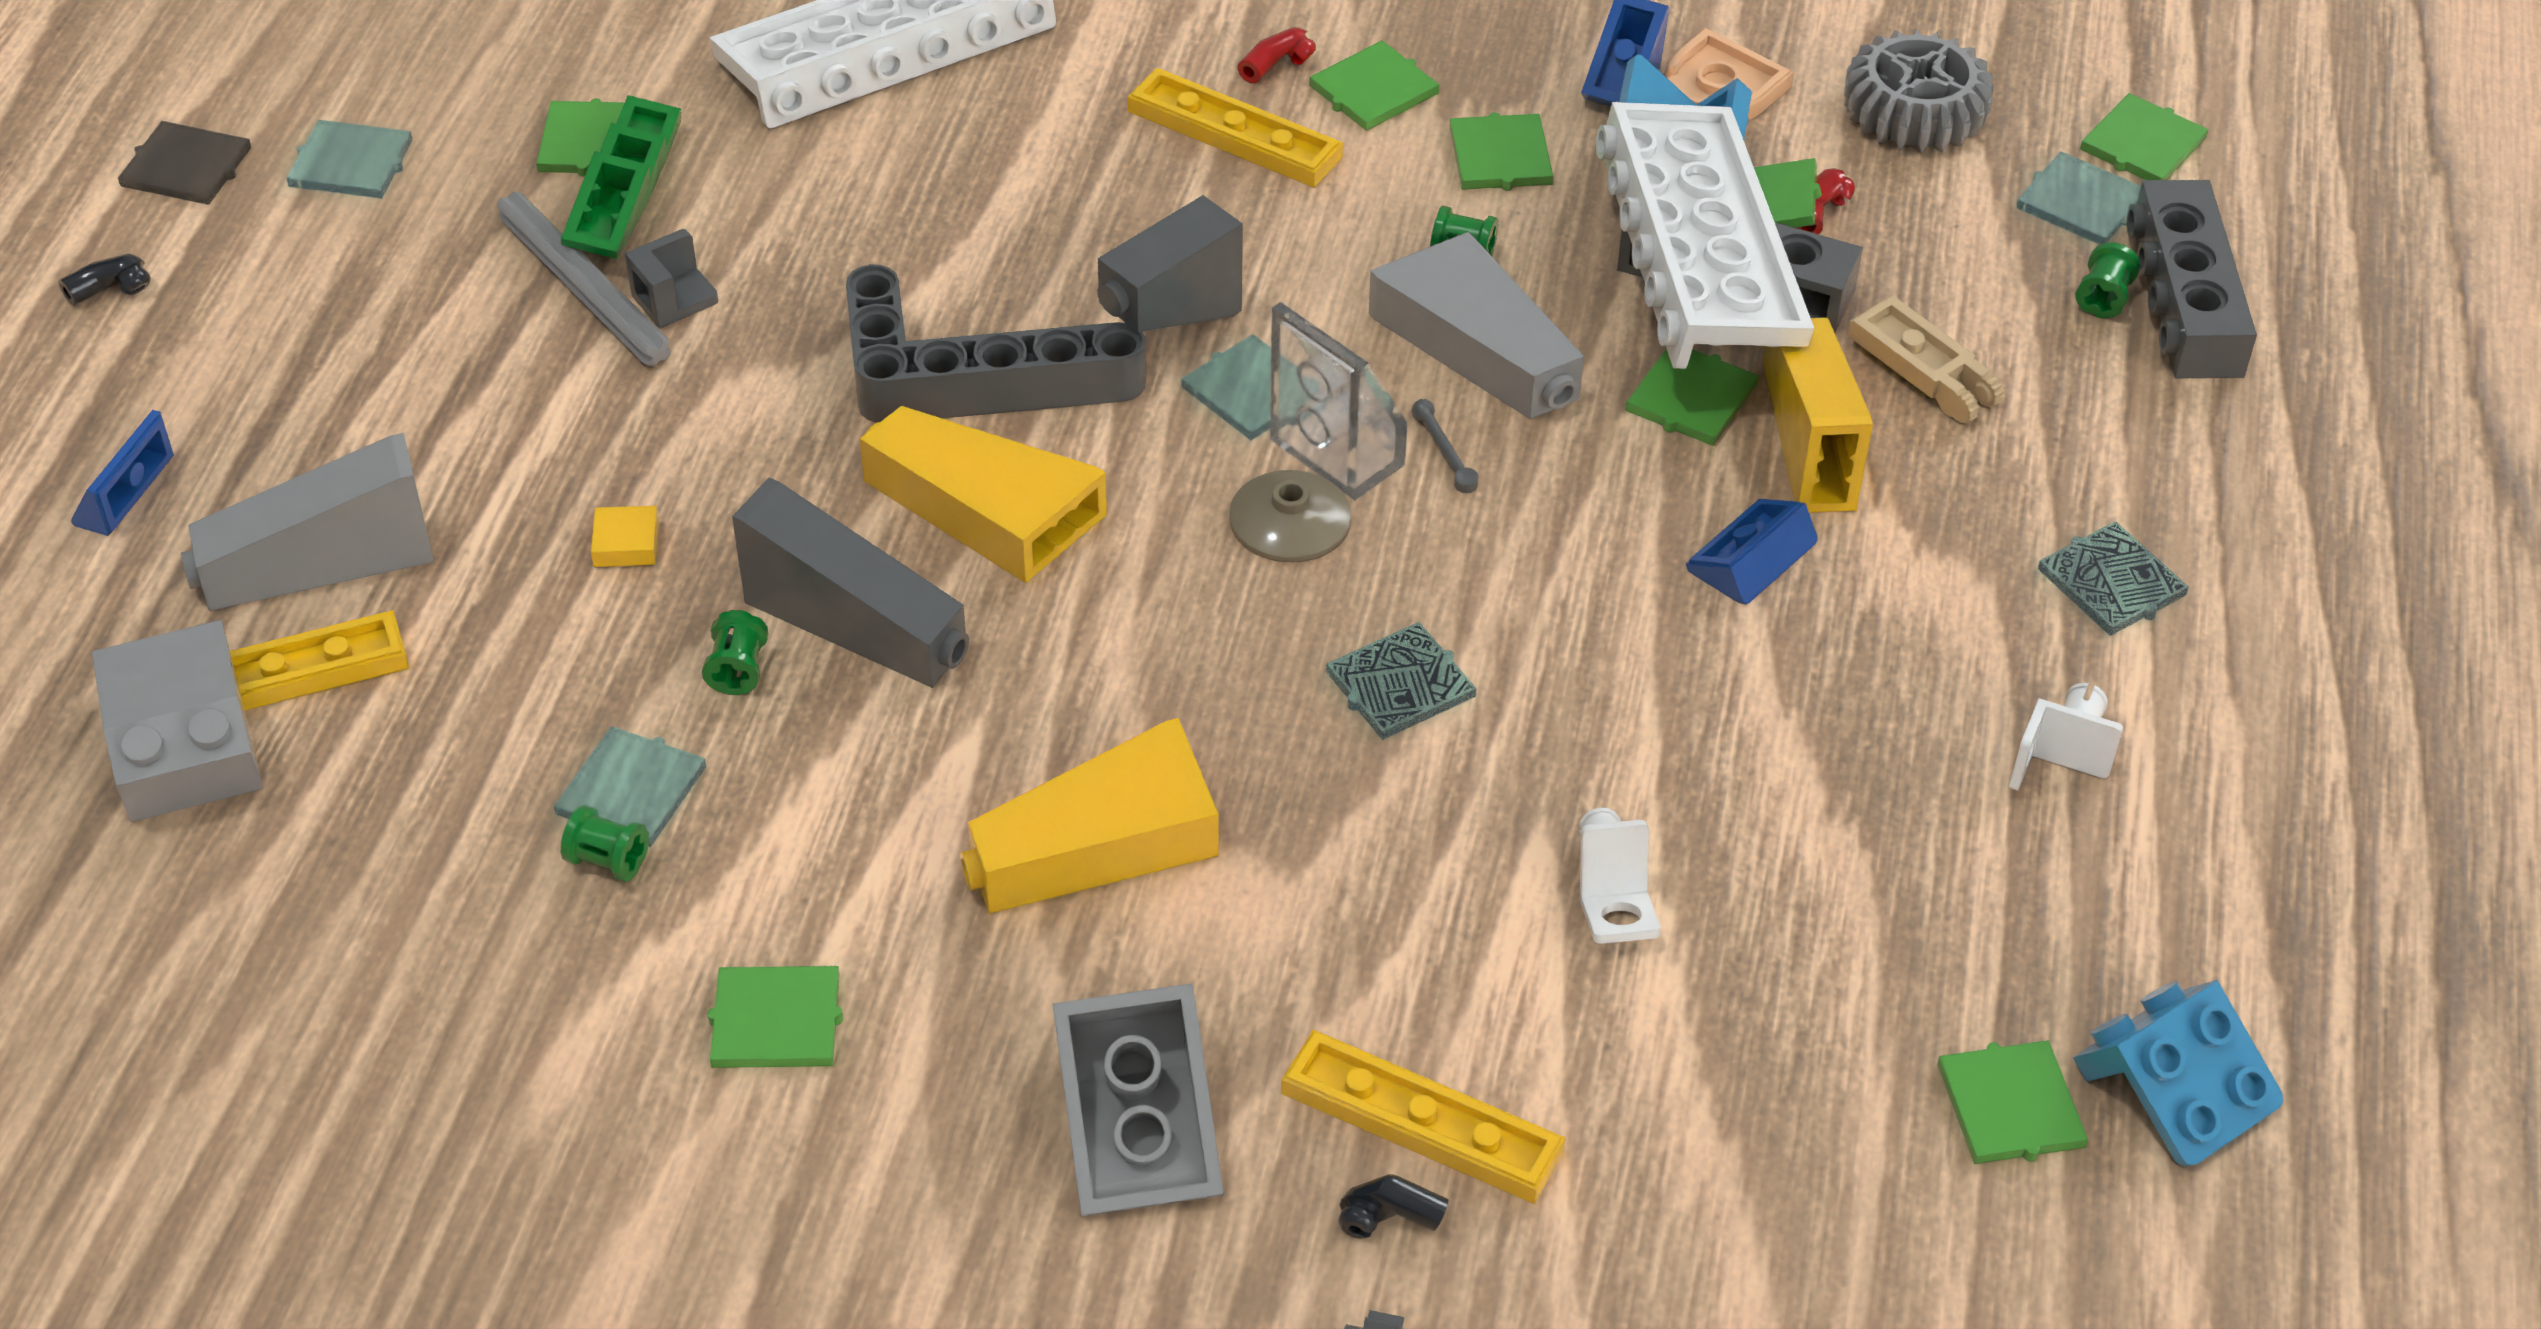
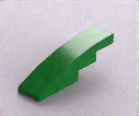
(621, 177)

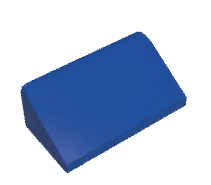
(125, 477)
(1755, 548)

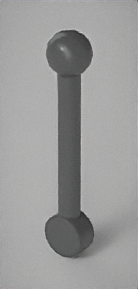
(1465, 478)

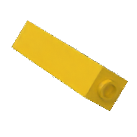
(1819, 420)
(984, 489)
(1096, 824)

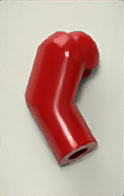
(1272, 49)
(1834, 188)

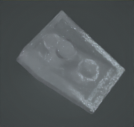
(1331, 407)

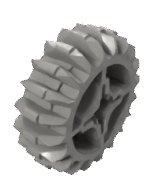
(1918, 90)

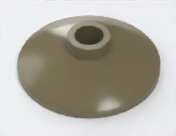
(1290, 516)

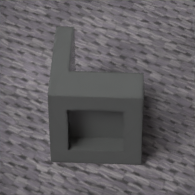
(667, 279)

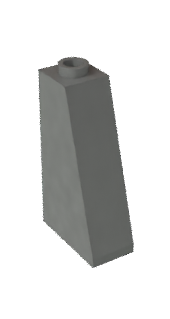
(844, 587)

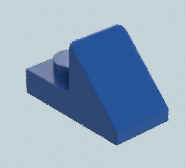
(1630, 30)

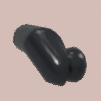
(102, 274)
(1384, 1198)

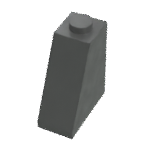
(1176, 270)

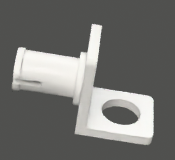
(2070, 735)
(1615, 876)

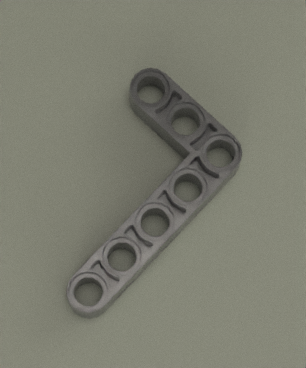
(983, 370)

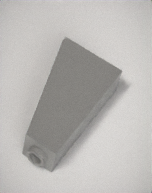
(1478, 323)
(313, 530)

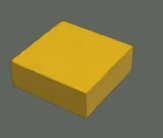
(625, 536)

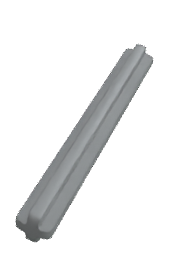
(584, 279)

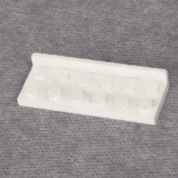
(856, 47)
(1700, 229)

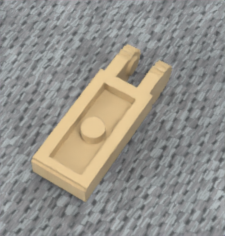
(1927, 358)

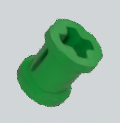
(1452, 225)
(2105, 287)
(735, 652)
(604, 843)

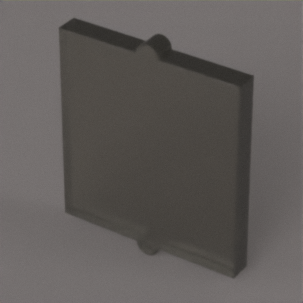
(184, 162)

